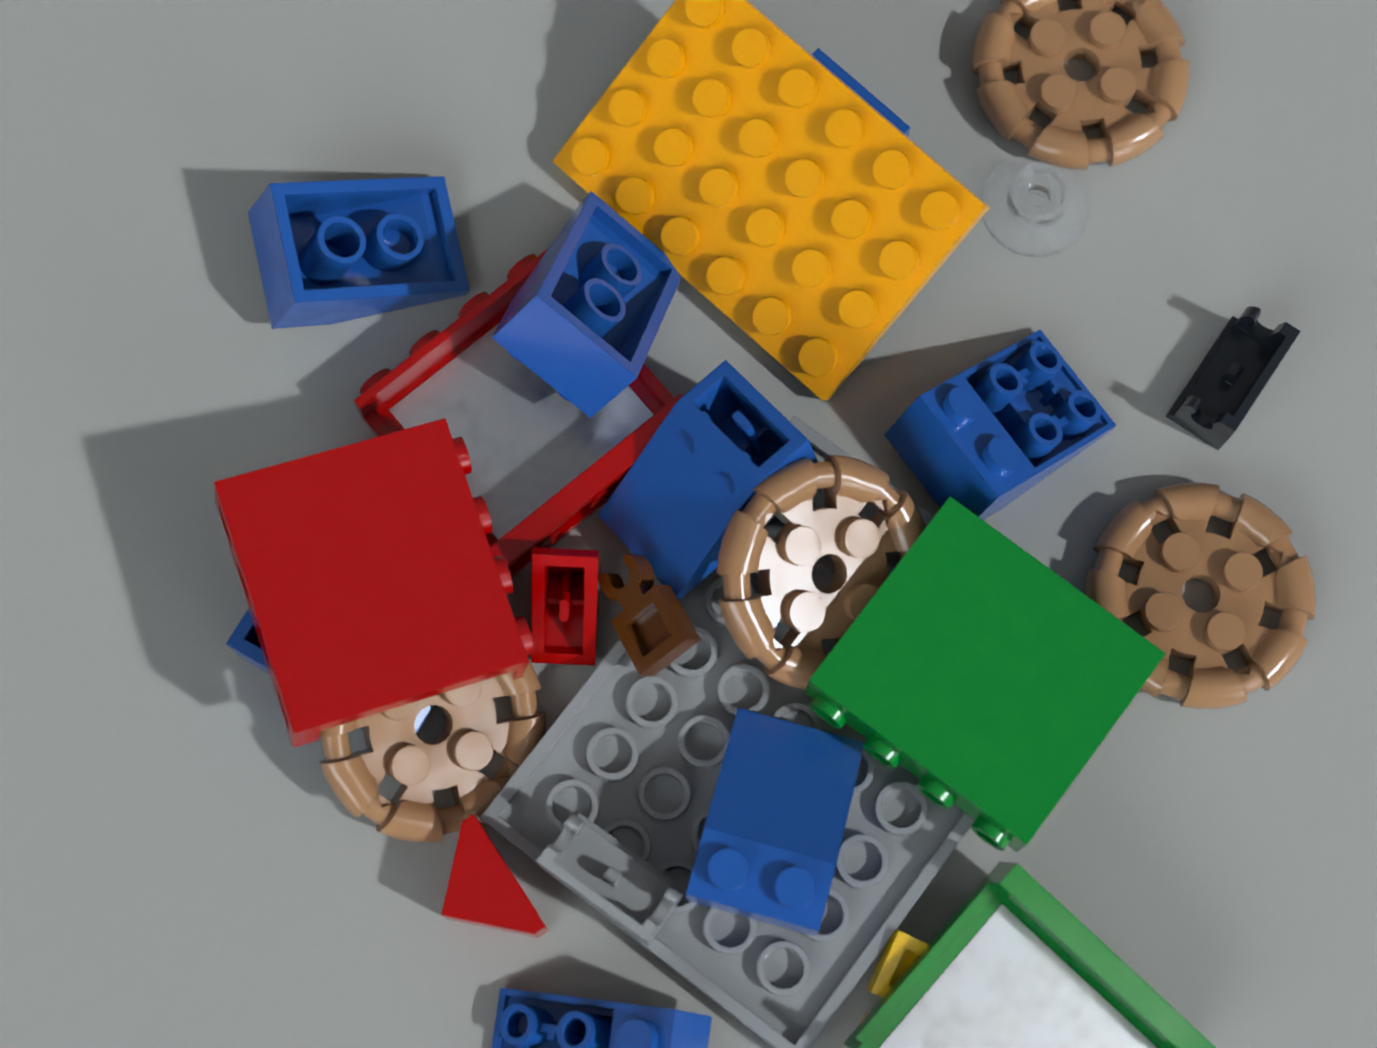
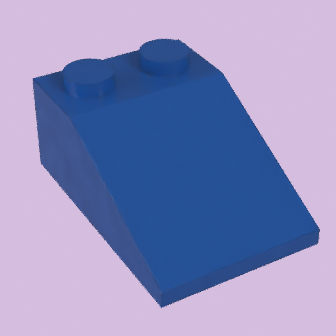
(355, 248)
(590, 307)
(776, 822)

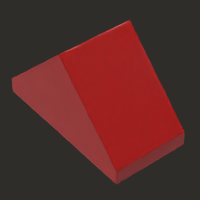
(565, 605)
(484, 888)

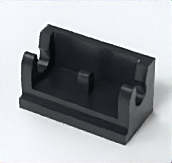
(1231, 377)

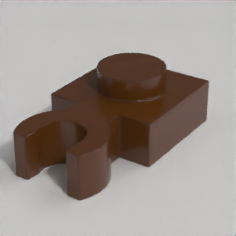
(652, 618)

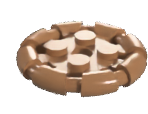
(1115, 54)
(788, 560)
(1228, 570)
(446, 762)

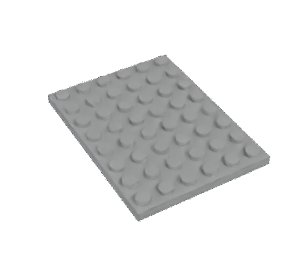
(644, 769)

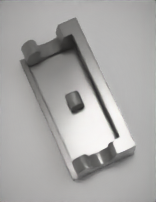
(611, 877)

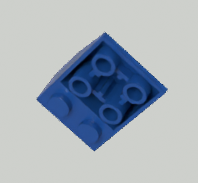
(999, 427)
(699, 472)
(563, 1021)

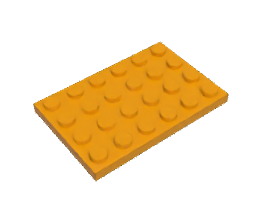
(770, 186)

